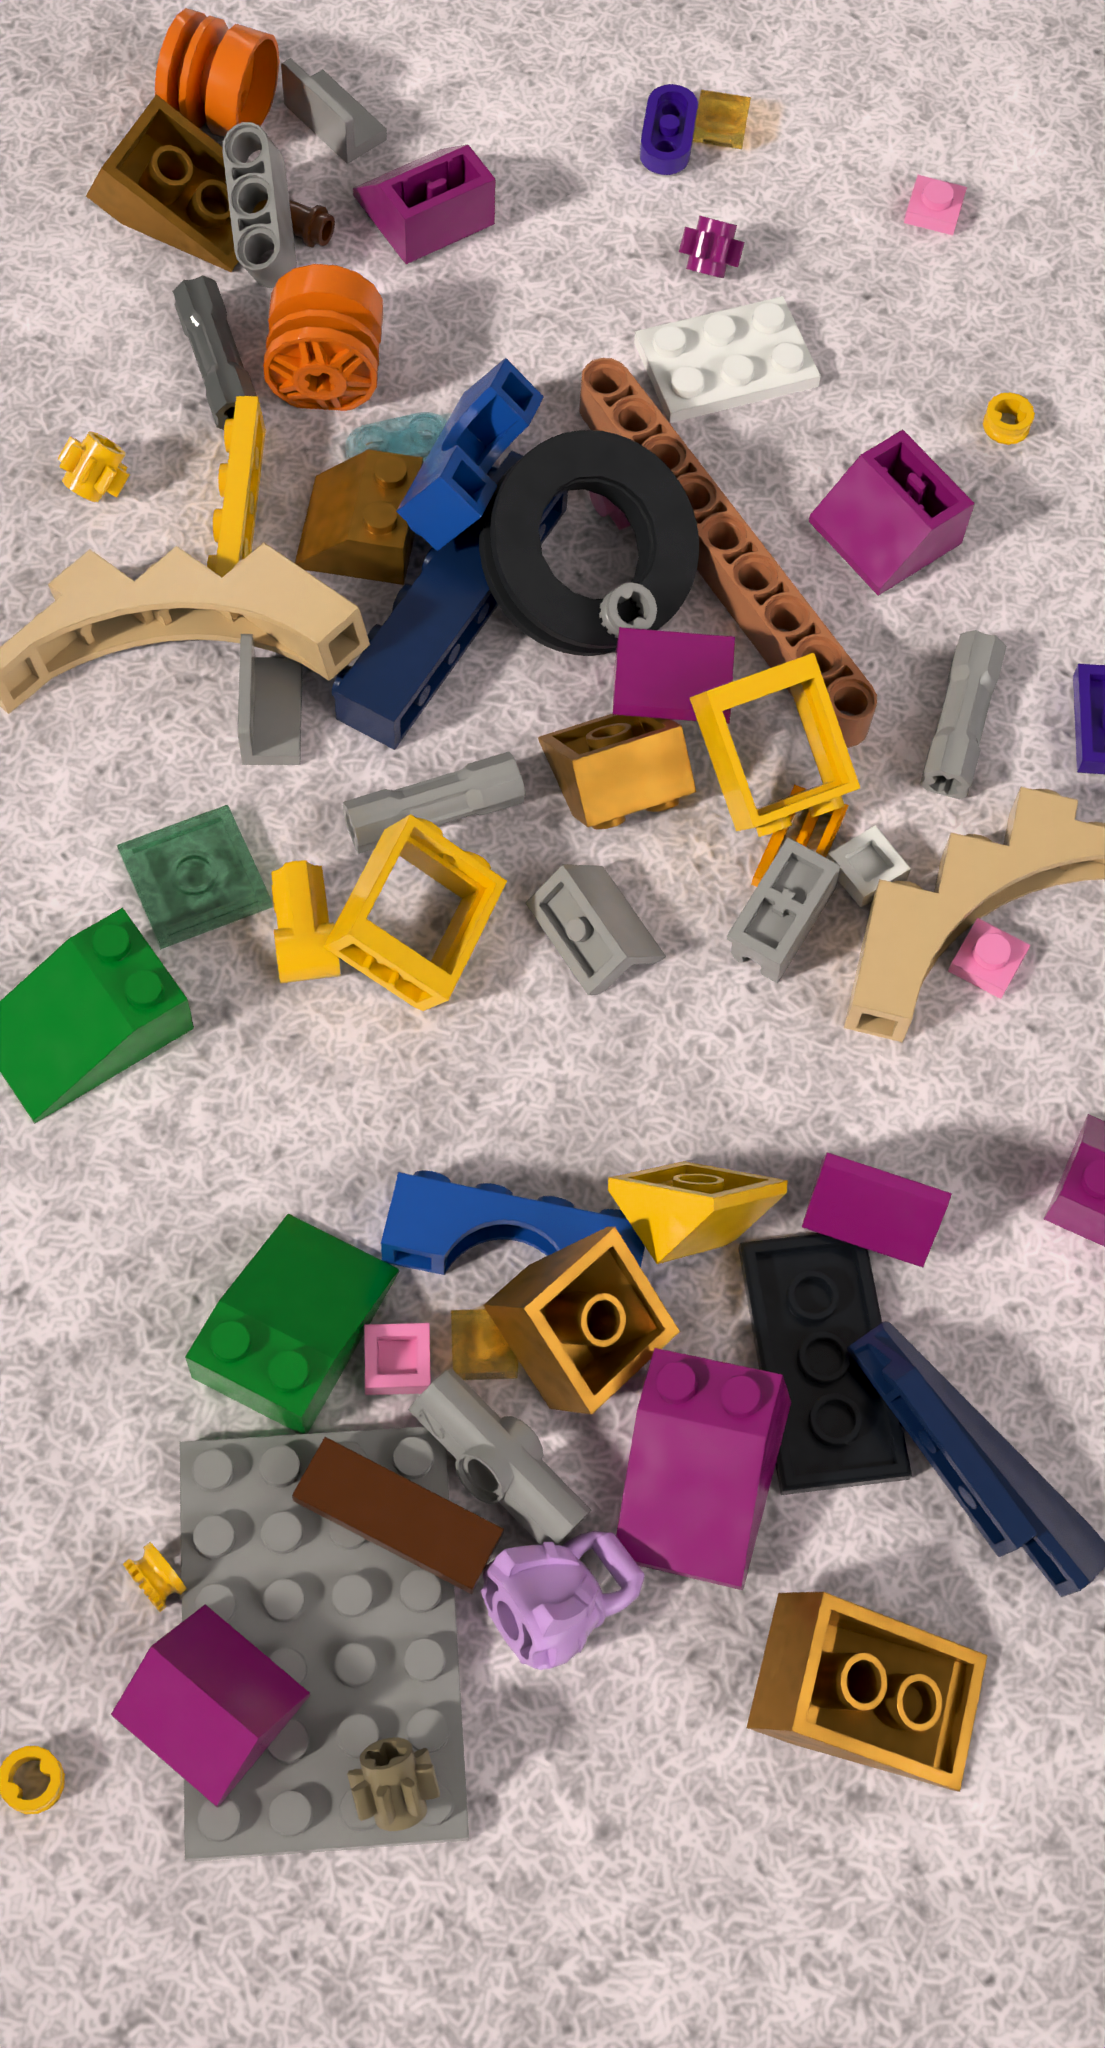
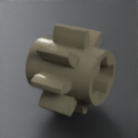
(393, 1784)

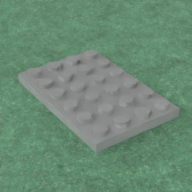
(338, 1618)

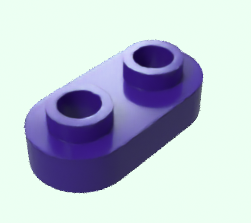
(668, 129)

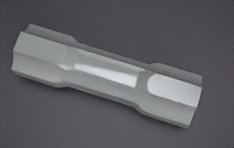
(955, 746)
(475, 789)

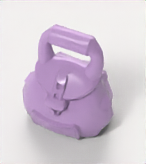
(551, 1601)

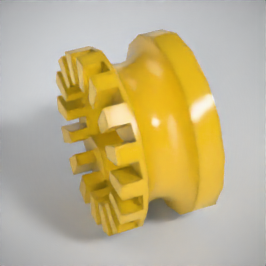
(1011, 404)
(157, 1576)
(48, 1766)

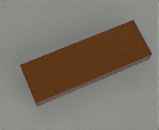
(398, 1515)

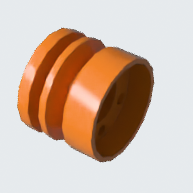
(217, 71)
(323, 338)

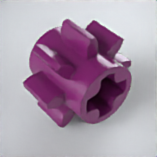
(711, 247)

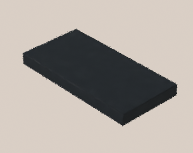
(805, 1308)

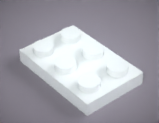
(726, 359)

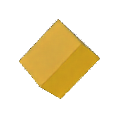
(692, 1206)

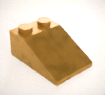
(170, 185)
(867, 1689)

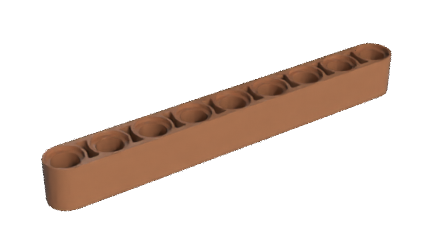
(730, 552)

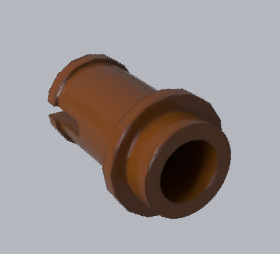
(312, 224)

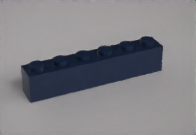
(424, 634)

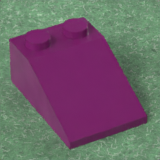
(701, 1466)

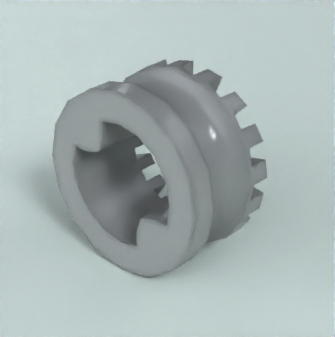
(638, 593)

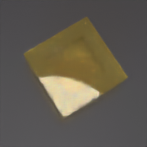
(721, 119)
(480, 1348)

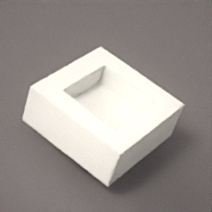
(865, 862)

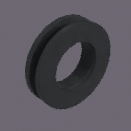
(635, 484)

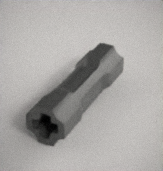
(206, 326)

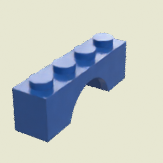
(454, 480)
(440, 1220)

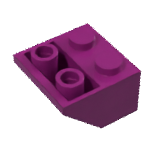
(431, 201)
(893, 513)

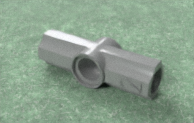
(499, 1459)

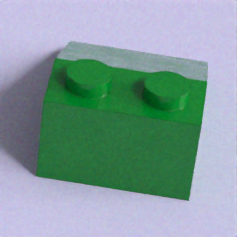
(87, 1015)
(290, 1323)

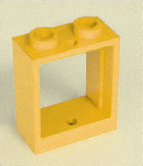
(821, 730)
(386, 958)

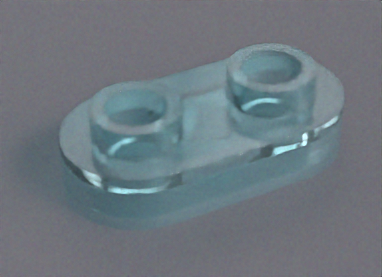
(398, 435)

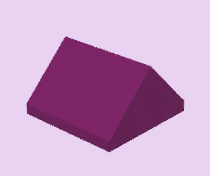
(665, 668)
(875, 1209)
(208, 1703)

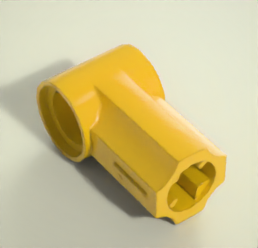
(302, 923)

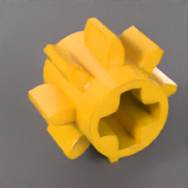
(93, 466)

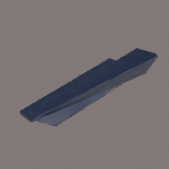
(981, 1469)

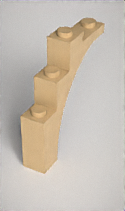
(179, 600)
(975, 876)

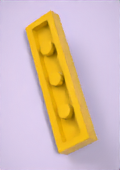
(238, 485)

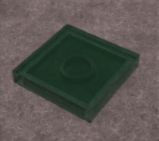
(194, 876)

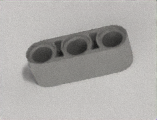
(247, 187)

